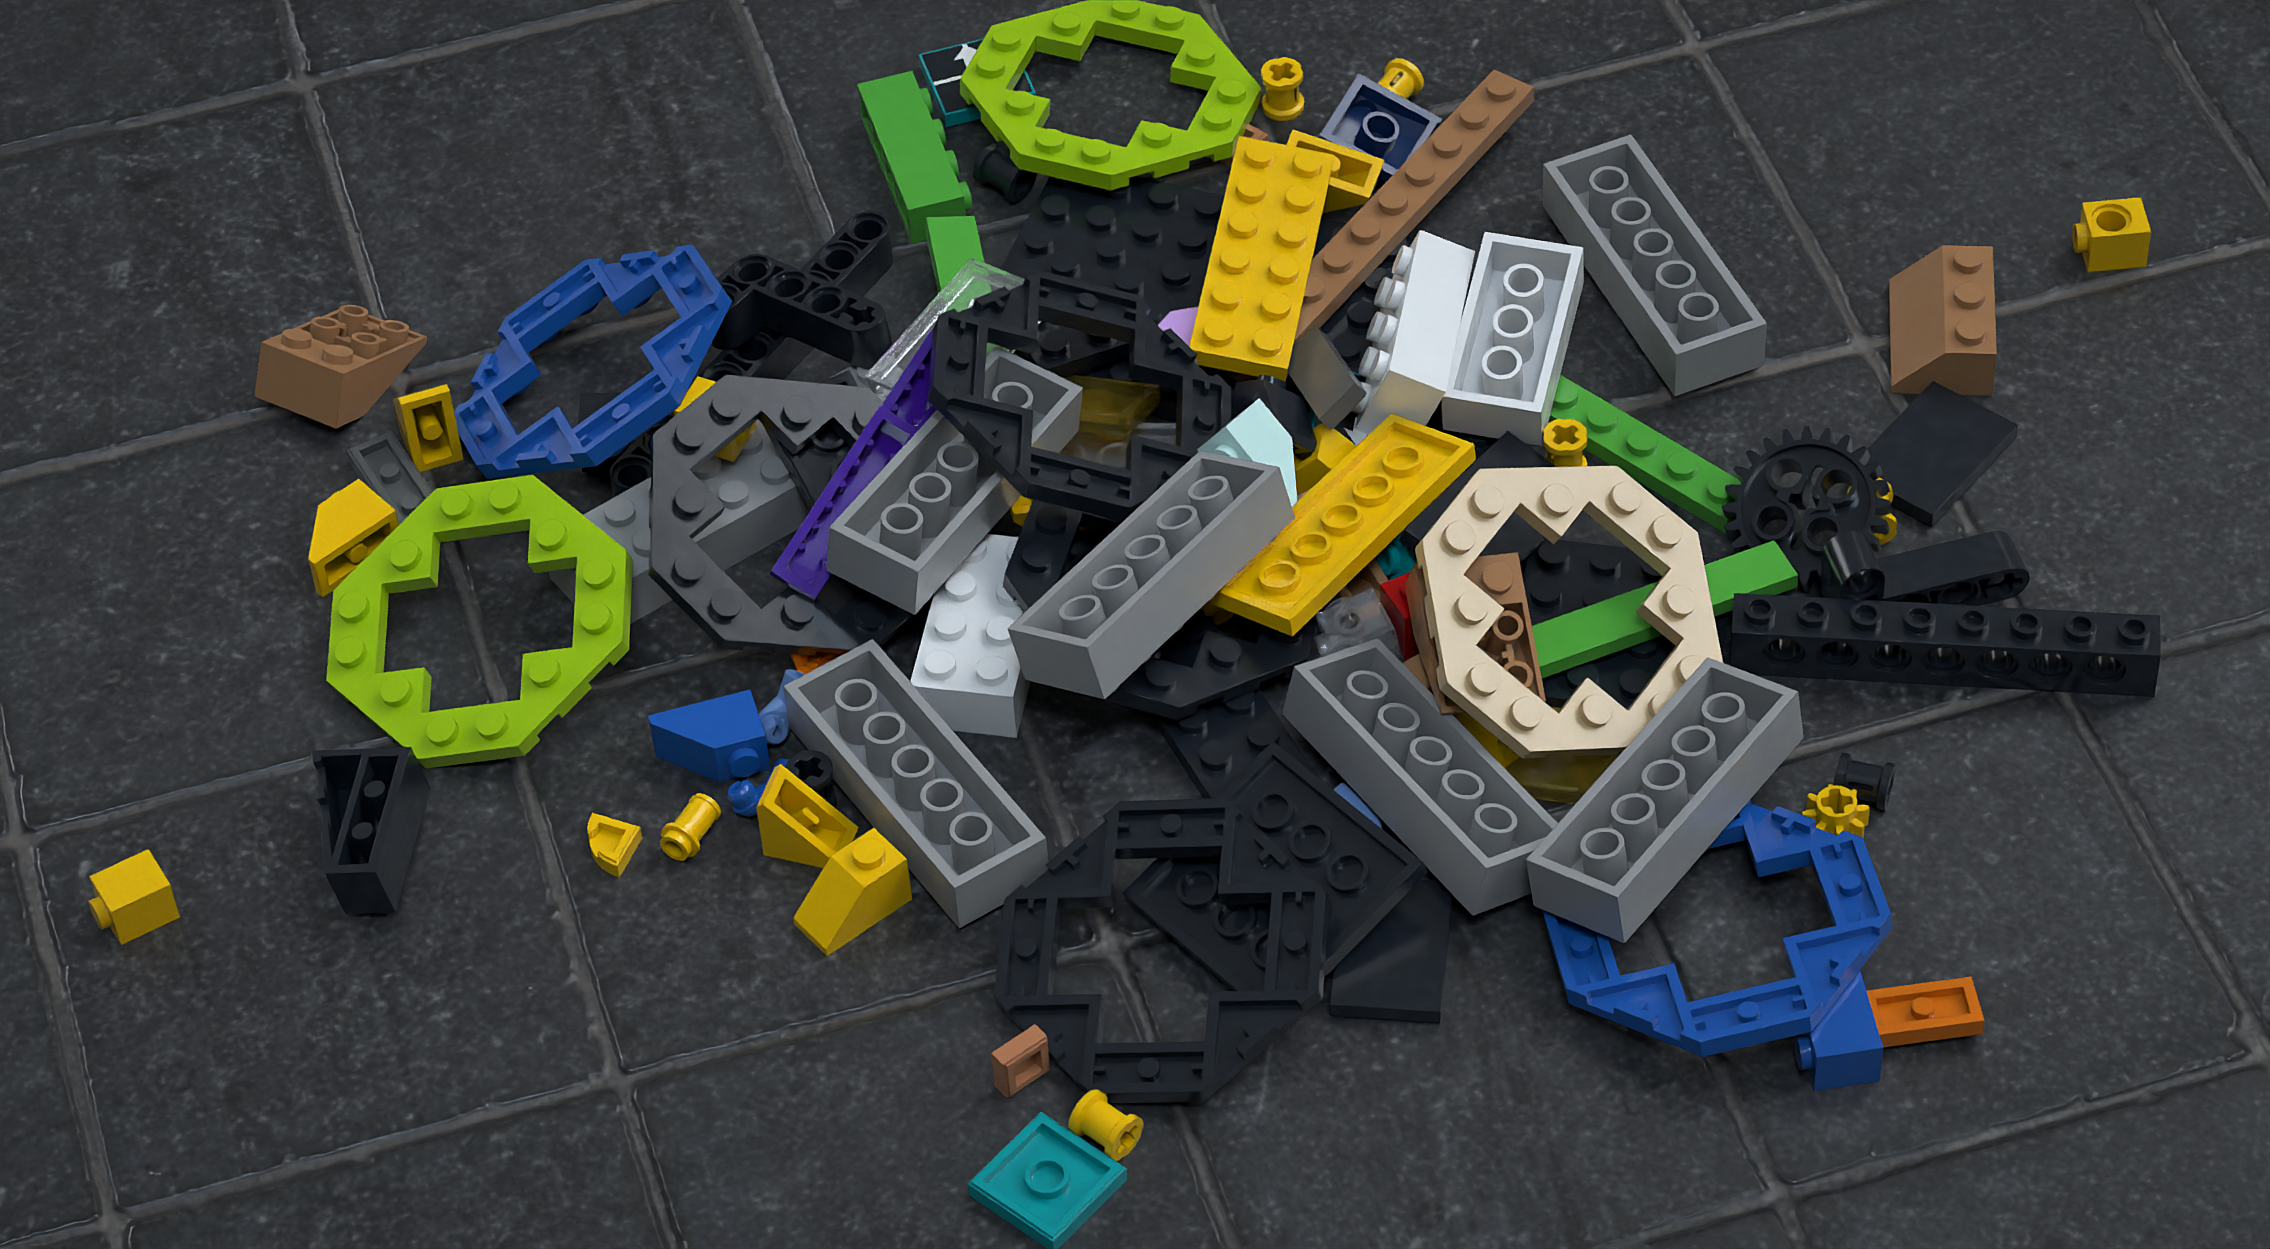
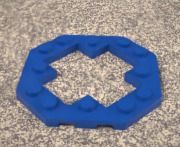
(673, 353)
(1819, 960)

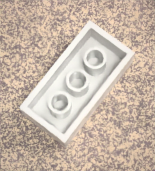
(1414, 332)
(1513, 337)
(966, 652)

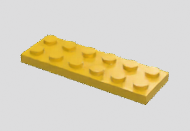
(1261, 258)
(1346, 522)

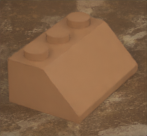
(1944, 322)

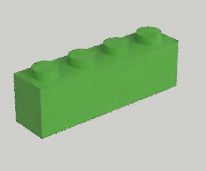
(912, 152)

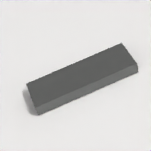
(1324, 378)
(390, 473)

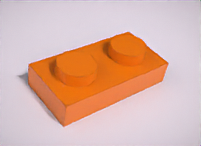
(1926, 1011)

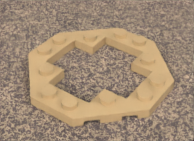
(1462, 612)

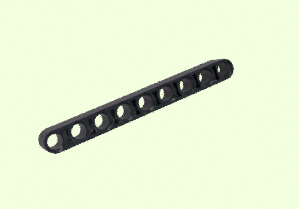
(850, 259)

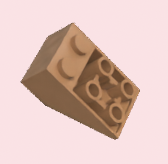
(335, 364)
(1508, 639)

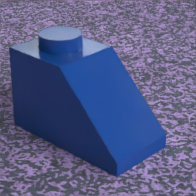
(713, 737)
(1844, 1044)

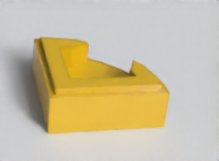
(612, 842)

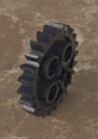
(1763, 501)

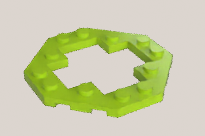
(1155, 147)
(550, 679)

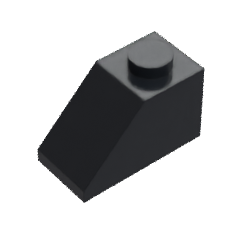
(1283, 404)

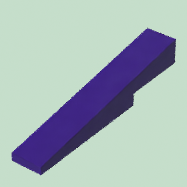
(890, 428)

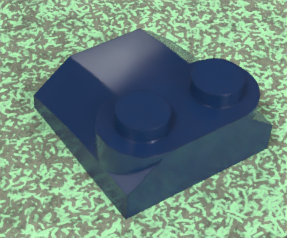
(1379, 124)

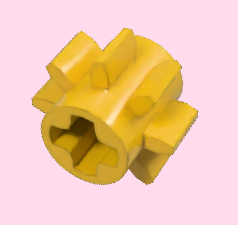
(1837, 810)

